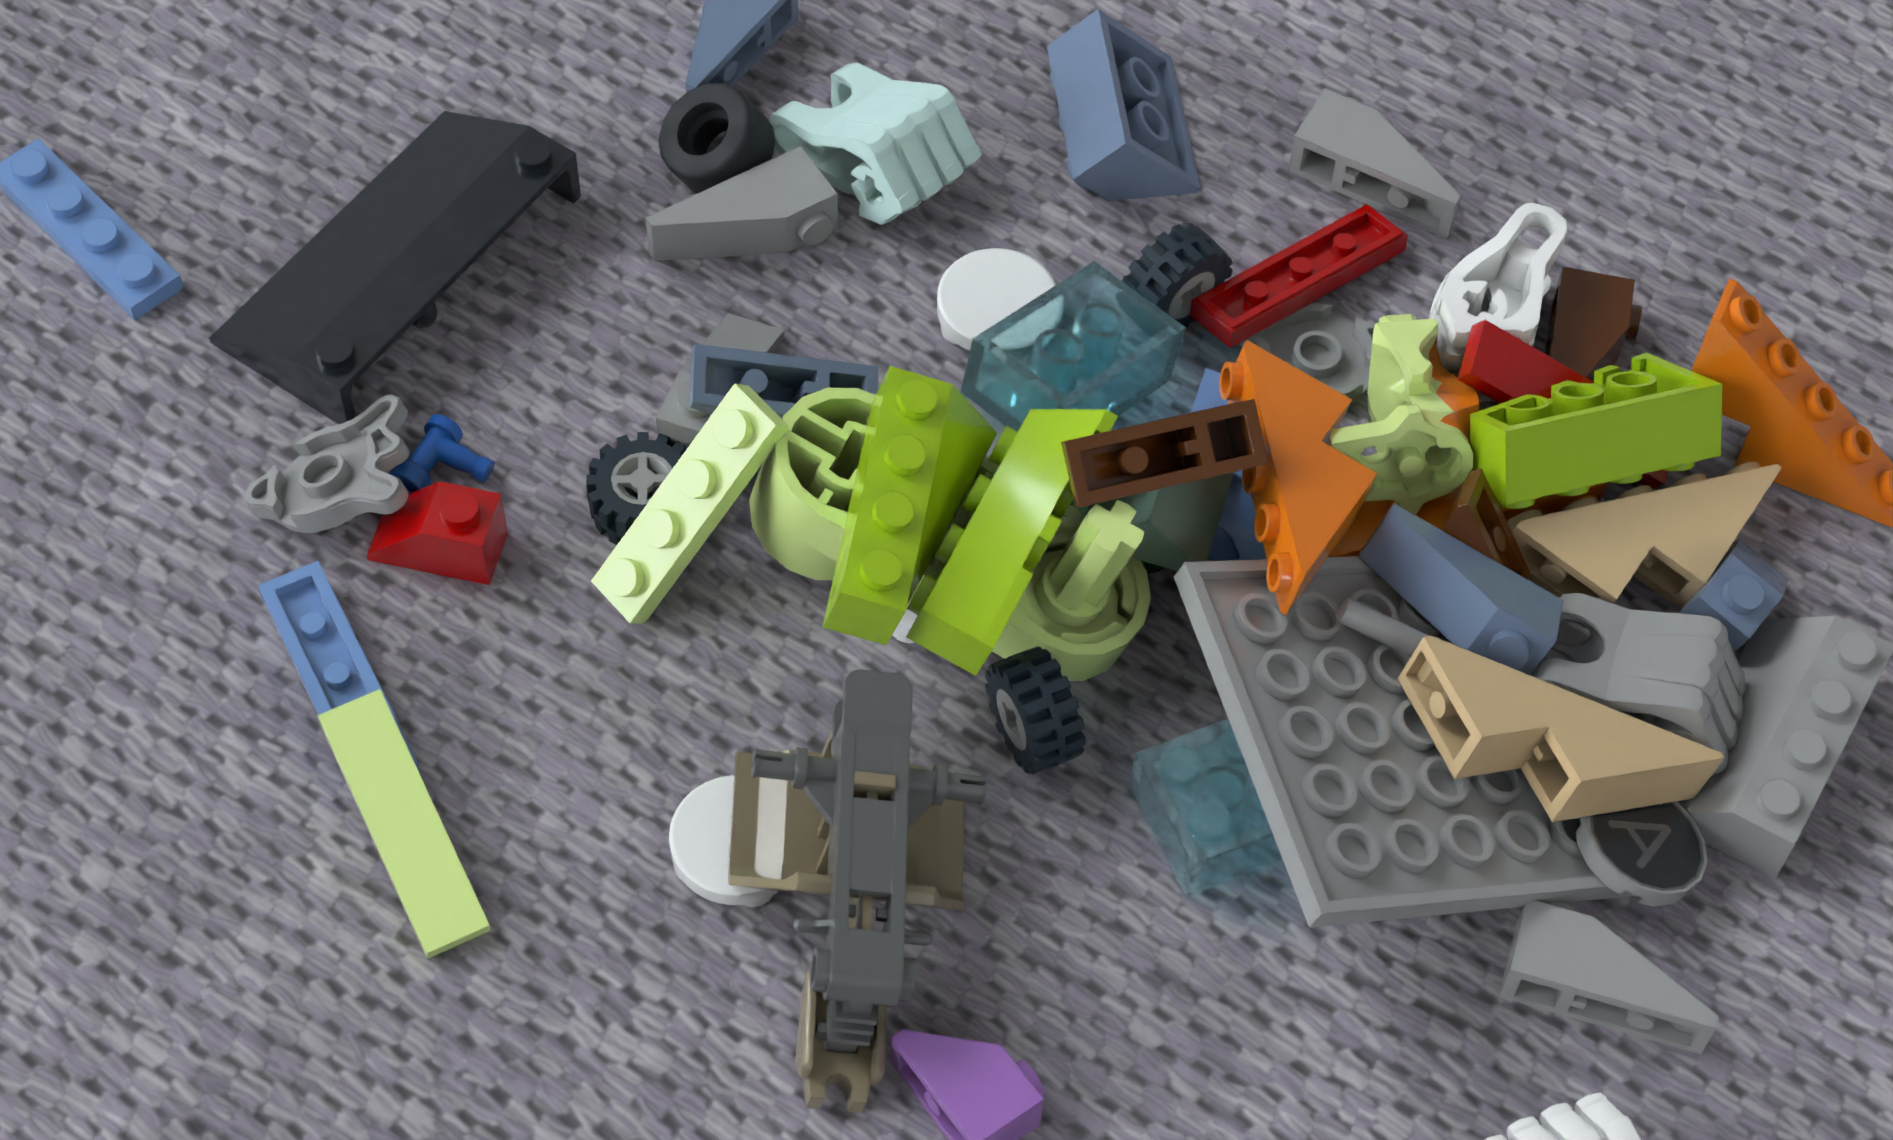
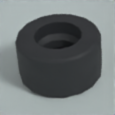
(698, 120)

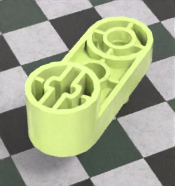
(1074, 589)

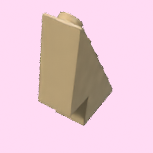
(1659, 536)
(1570, 748)

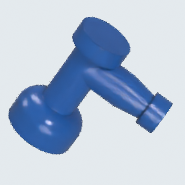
(440, 445)

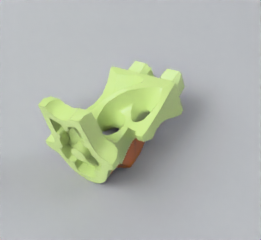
(1414, 417)

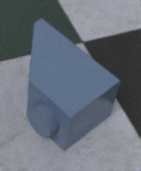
(1739, 593)

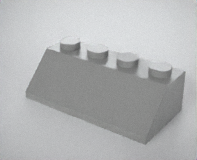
(1799, 709)

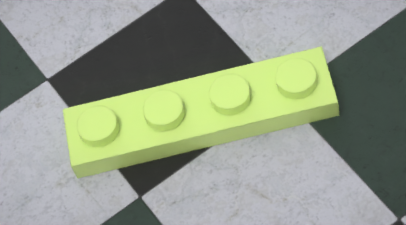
(689, 503)

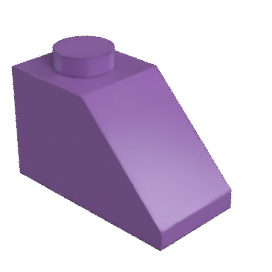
(969, 1085)

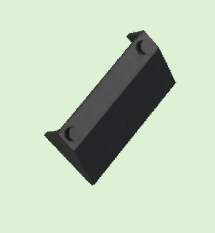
(392, 255)

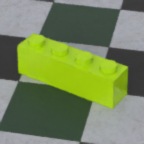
(1598, 431)
(908, 485)
(1003, 540)

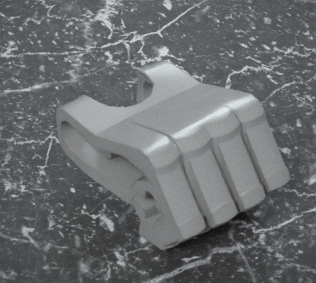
(1651, 667)

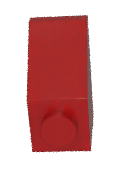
(444, 533)

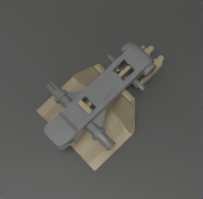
(863, 832)

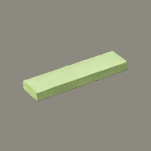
(404, 823)

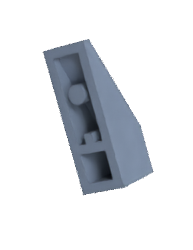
(735, 37)
(775, 377)
(1464, 591)

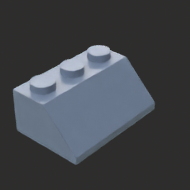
(1120, 112)

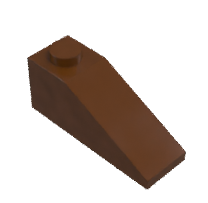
(1591, 320)
(1164, 453)

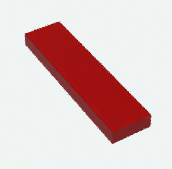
(1298, 275)
(1510, 368)

